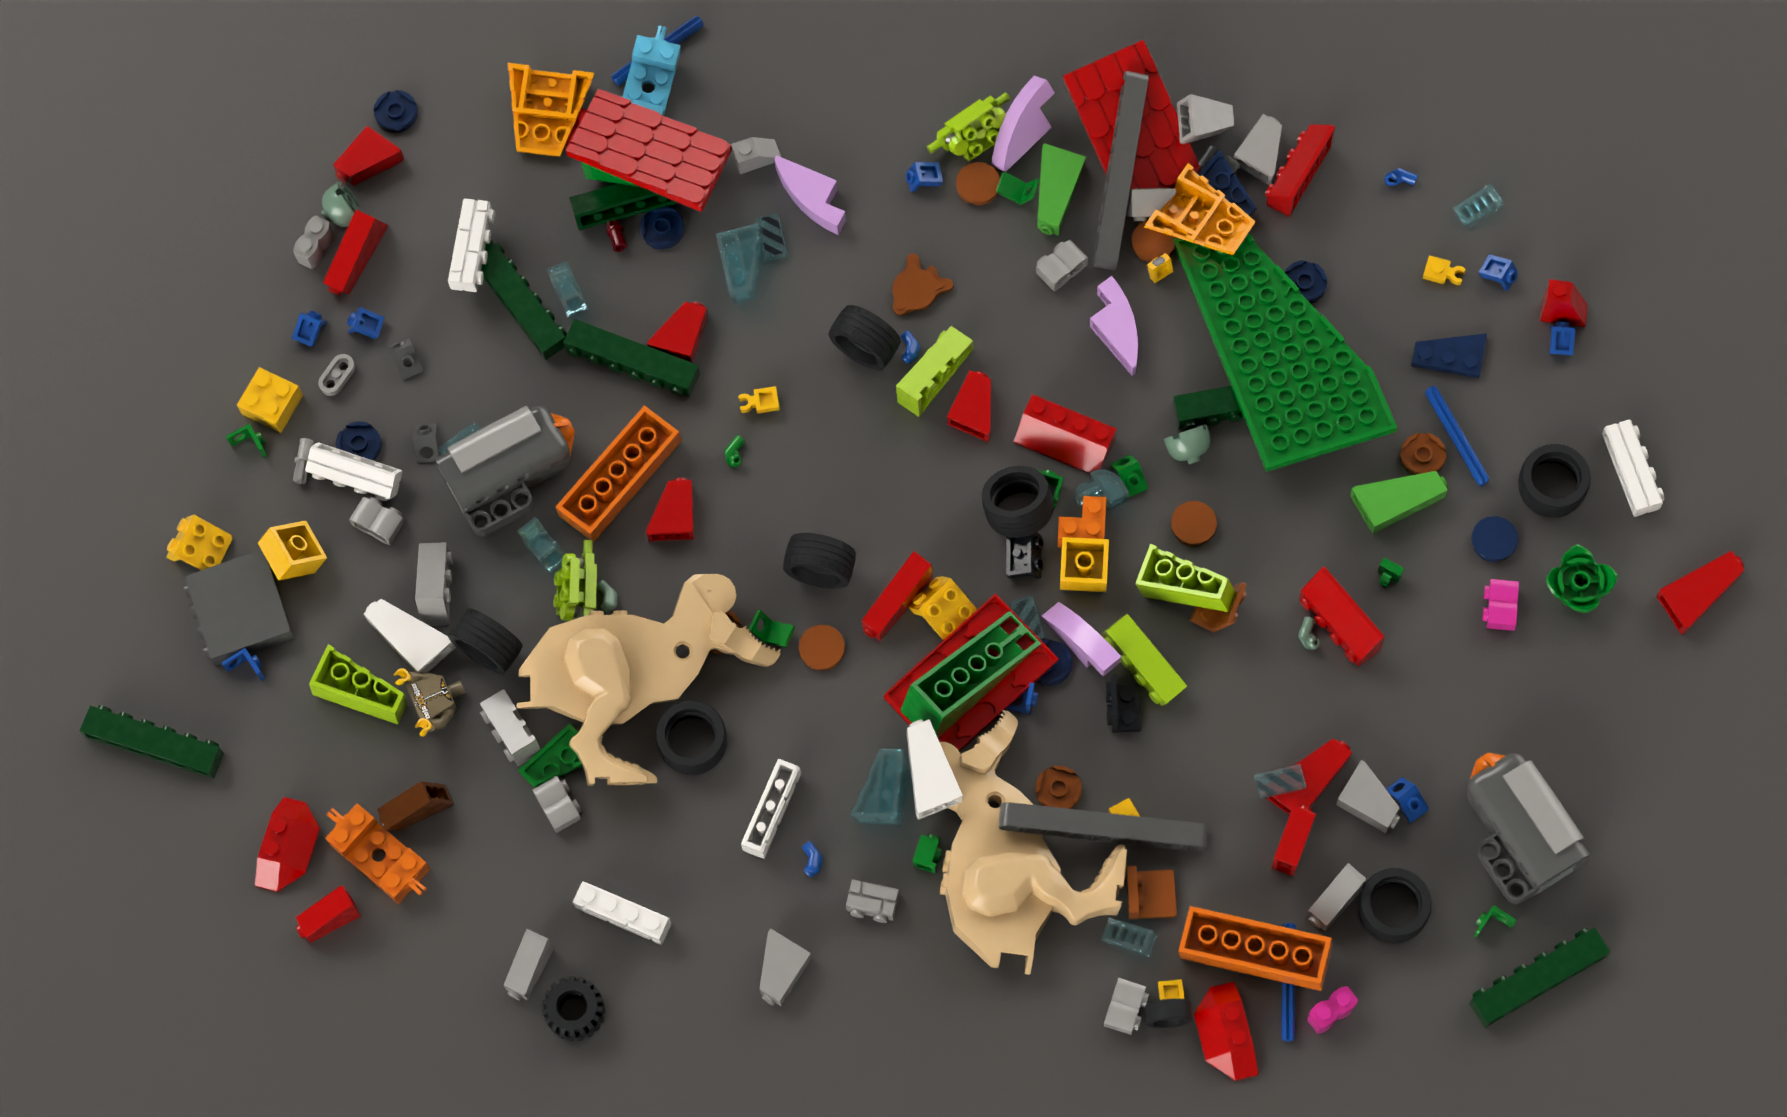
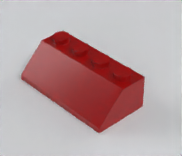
(1300, 168)
(1064, 435)
(1341, 617)

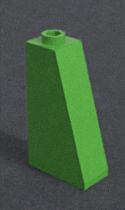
(1058, 183)
(1397, 498)

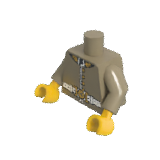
(431, 698)

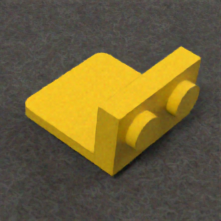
(198, 543)
(943, 606)

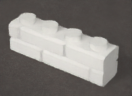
(470, 245)
(1632, 467)
(353, 471)
(771, 808)
(622, 913)

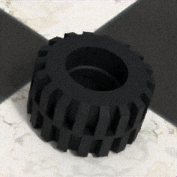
(562, 992)

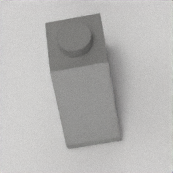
(754, 153)
(1145, 201)

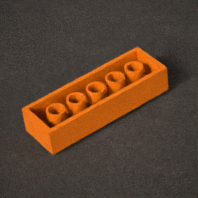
(618, 473)
(1255, 948)

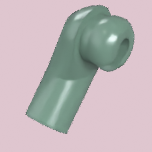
(610, 597)
(1306, 636)

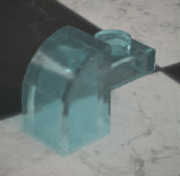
(567, 288)
(1103, 484)
(541, 545)

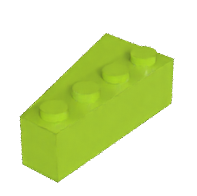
(933, 371)
(1182, 582)
(1144, 660)
(355, 687)

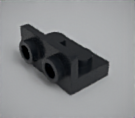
(1024, 556)

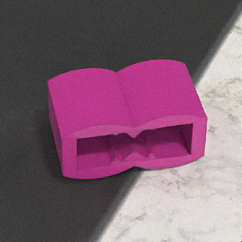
(1502, 604)
(1339, 1006)

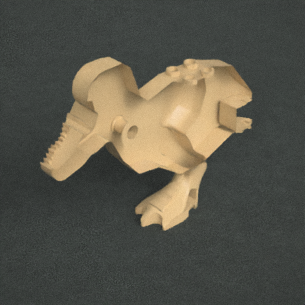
(620, 663)
(1008, 881)

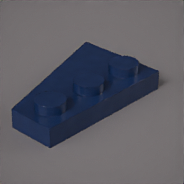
(1223, 178)
(1451, 355)

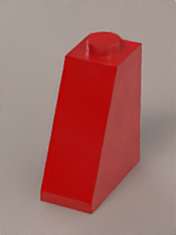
(367, 157)
(1563, 304)
(681, 332)
(973, 406)
(674, 513)
(1293, 840)
(327, 915)

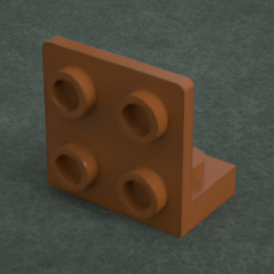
(1216, 620)
(1150, 893)

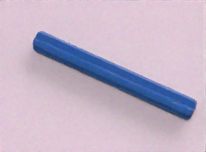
(675, 37)
(1457, 436)
(1288, 1005)

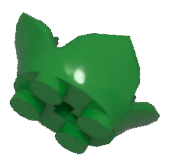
(1580, 564)

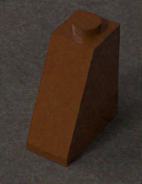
(414, 805)

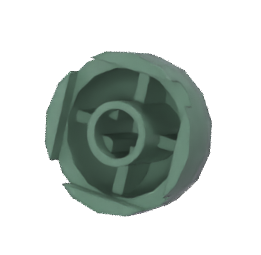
(339, 205)
(1189, 444)

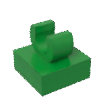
(1389, 572)

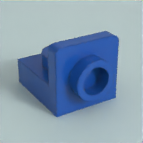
(924, 175)
(1499, 270)
(365, 323)
(308, 328)
(1562, 338)

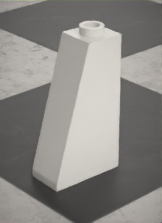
(411, 638)
(931, 774)

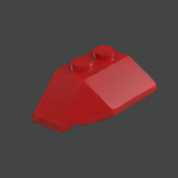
(286, 845)
(1226, 1033)

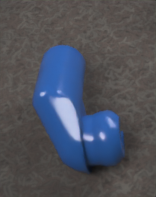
(1398, 176)
(912, 349)
(815, 859)

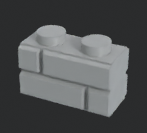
(872, 901)

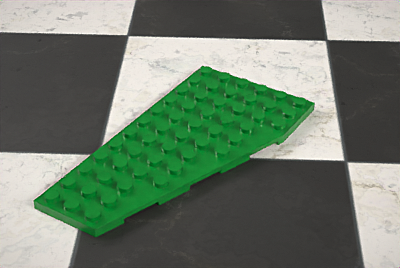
(1283, 359)

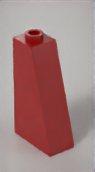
(354, 252)
(1696, 592)
(897, 596)
(1318, 771)

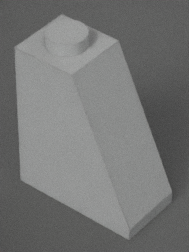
(1202, 118)
(1260, 149)
(1369, 800)
(1336, 898)
(528, 965)
(781, 967)

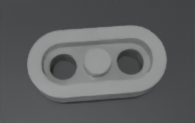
(335, 375)

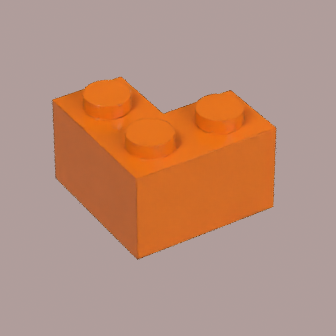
(1089, 526)

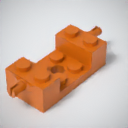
(360, 836)

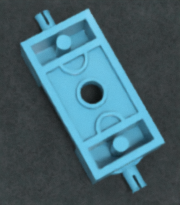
(653, 63)

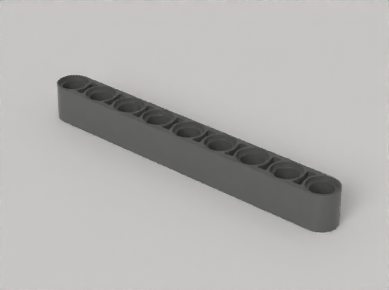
(1120, 171)
(1103, 826)

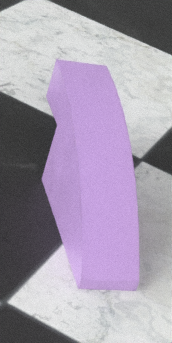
(1022, 124)
(811, 193)
(1116, 324)
(1082, 639)

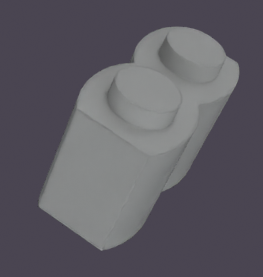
(313, 242)
(1061, 265)
(377, 520)
(557, 804)
(1125, 1006)

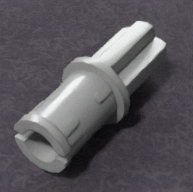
(300, 474)

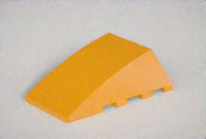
(545, 107)
(1201, 215)

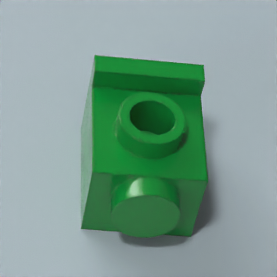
(927, 853)

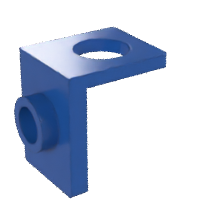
(242, 656)
(1029, 700)
(1408, 799)

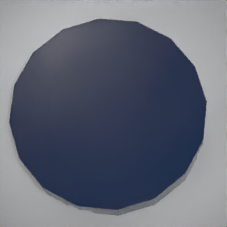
(395, 111)
(662, 228)
(1309, 279)
(360, 439)
(1494, 539)
(1062, 668)

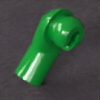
(731, 452)

